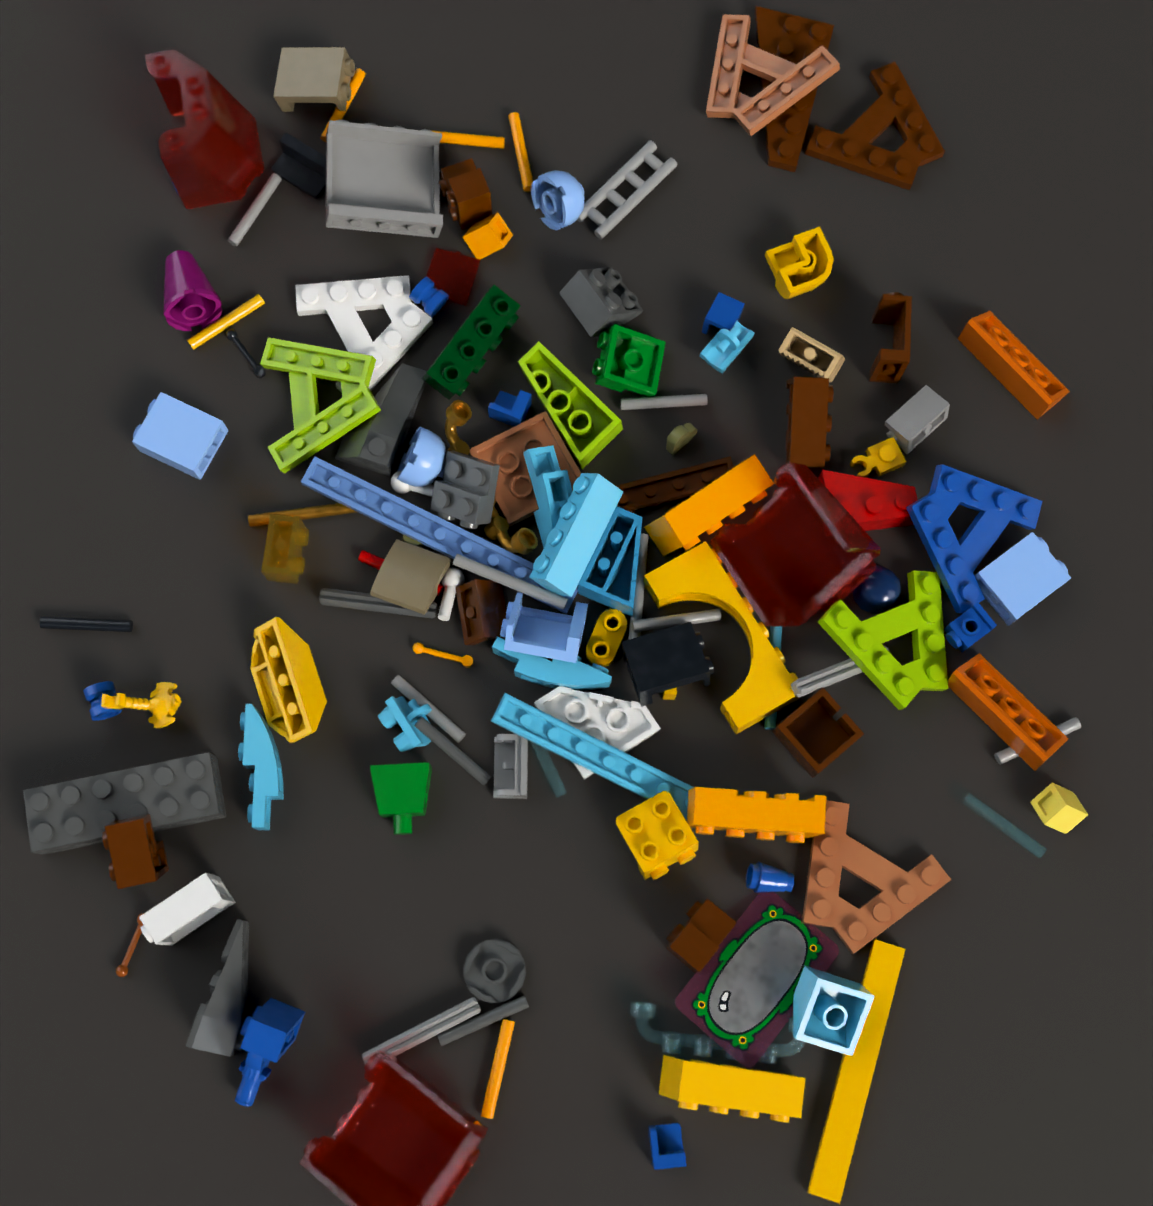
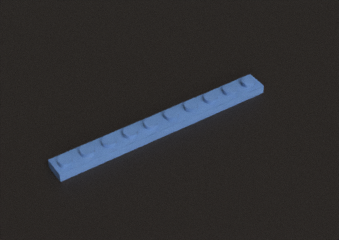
(415, 522)

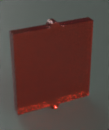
(453, 274)

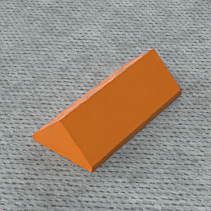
(1012, 363)
(1006, 711)

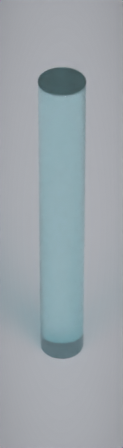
(549, 770)
(1004, 825)

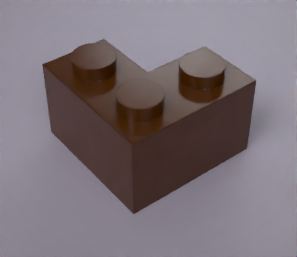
(466, 193)
(134, 852)
(700, 936)

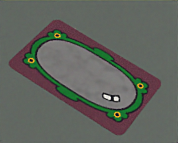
(751, 980)

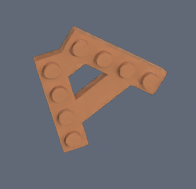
(789, 79)
(899, 889)

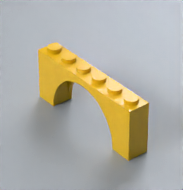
(701, 578)

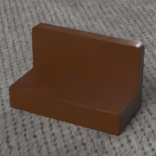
(481, 610)

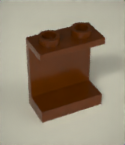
(891, 363)

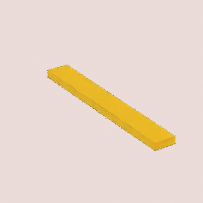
(855, 1077)

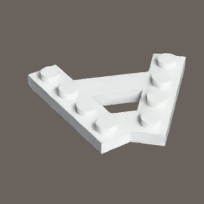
(345, 298)

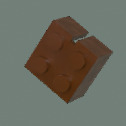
(814, 735)

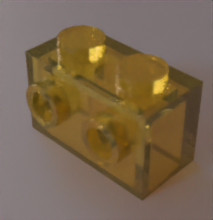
(284, 549)

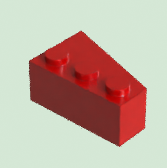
(871, 501)

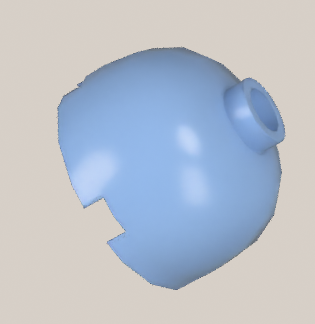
(558, 198)
(423, 459)

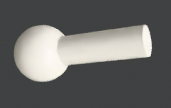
(402, 488)
(451, 580)

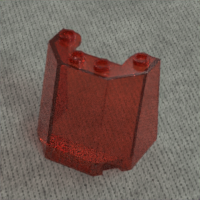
(220, 145)
(796, 550)
(397, 1142)

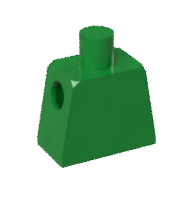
(401, 792)

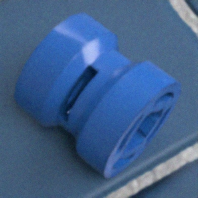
(431, 298)
(94, 696)

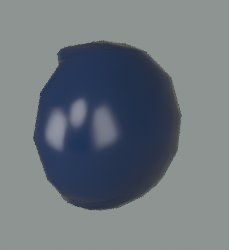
(878, 591)

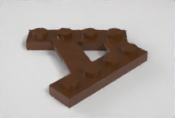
(854, 147)

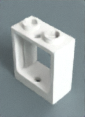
(186, 910)

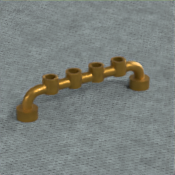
(523, 540)

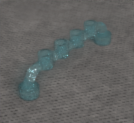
(702, 1044)

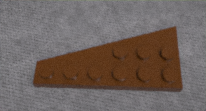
(792, 40)

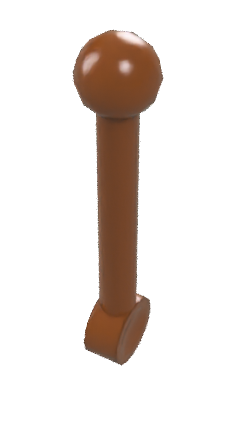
(122, 969)

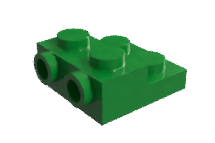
(628, 361)

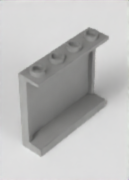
(382, 179)

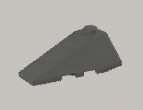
(380, 438)
(222, 1017)

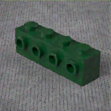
(471, 342)

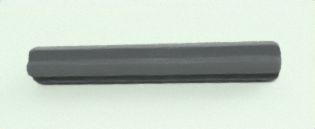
(365, 601)

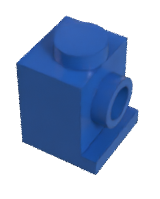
(977, 619)

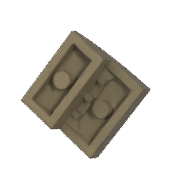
(410, 576)

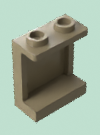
(313, 76)

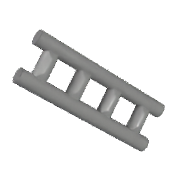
(626, 173)

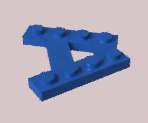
(958, 559)

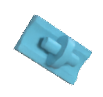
(726, 346)
(406, 715)

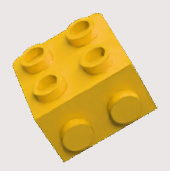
(657, 835)

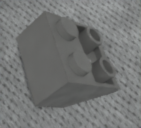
(600, 299)

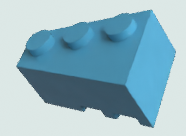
(614, 564)

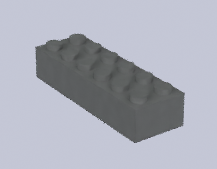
(78, 810)

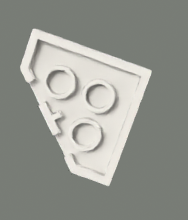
(601, 716)

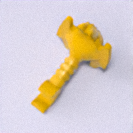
(162, 705)

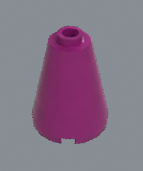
(188, 293)

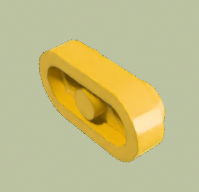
(606, 637)

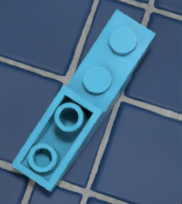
(550, 487)
(555, 672)
(261, 754)

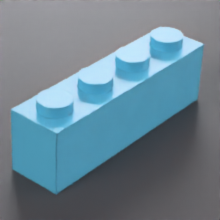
(576, 534)

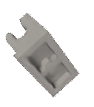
(917, 418)
(510, 767)

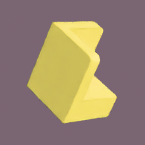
(1059, 808)

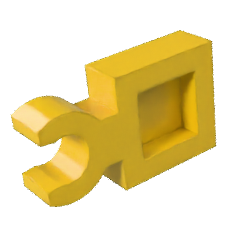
(882, 457)

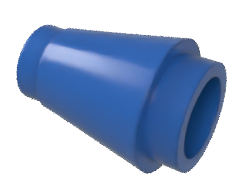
(768, 879)

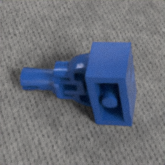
(266, 1039)

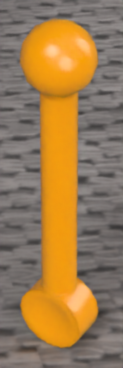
(467, 660)

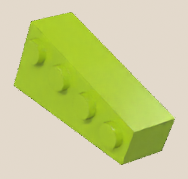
(576, 412)

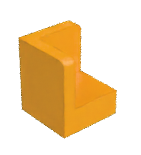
(488, 236)

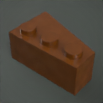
(808, 421)

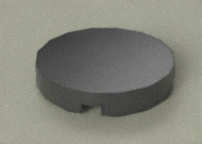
(494, 971)

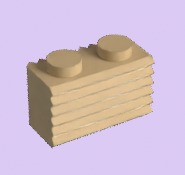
(811, 354)

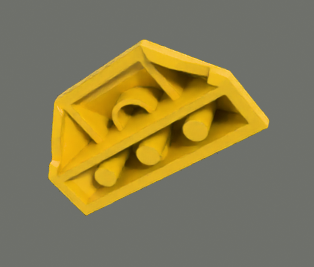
(286, 680)

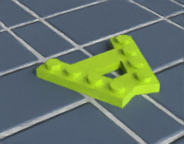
(313, 428)
(864, 641)

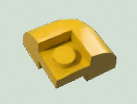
(801, 263)

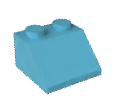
(829, 1010)

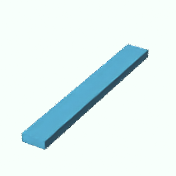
(588, 751)

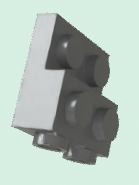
(466, 490)

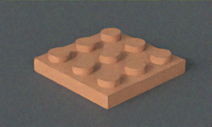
(514, 487)

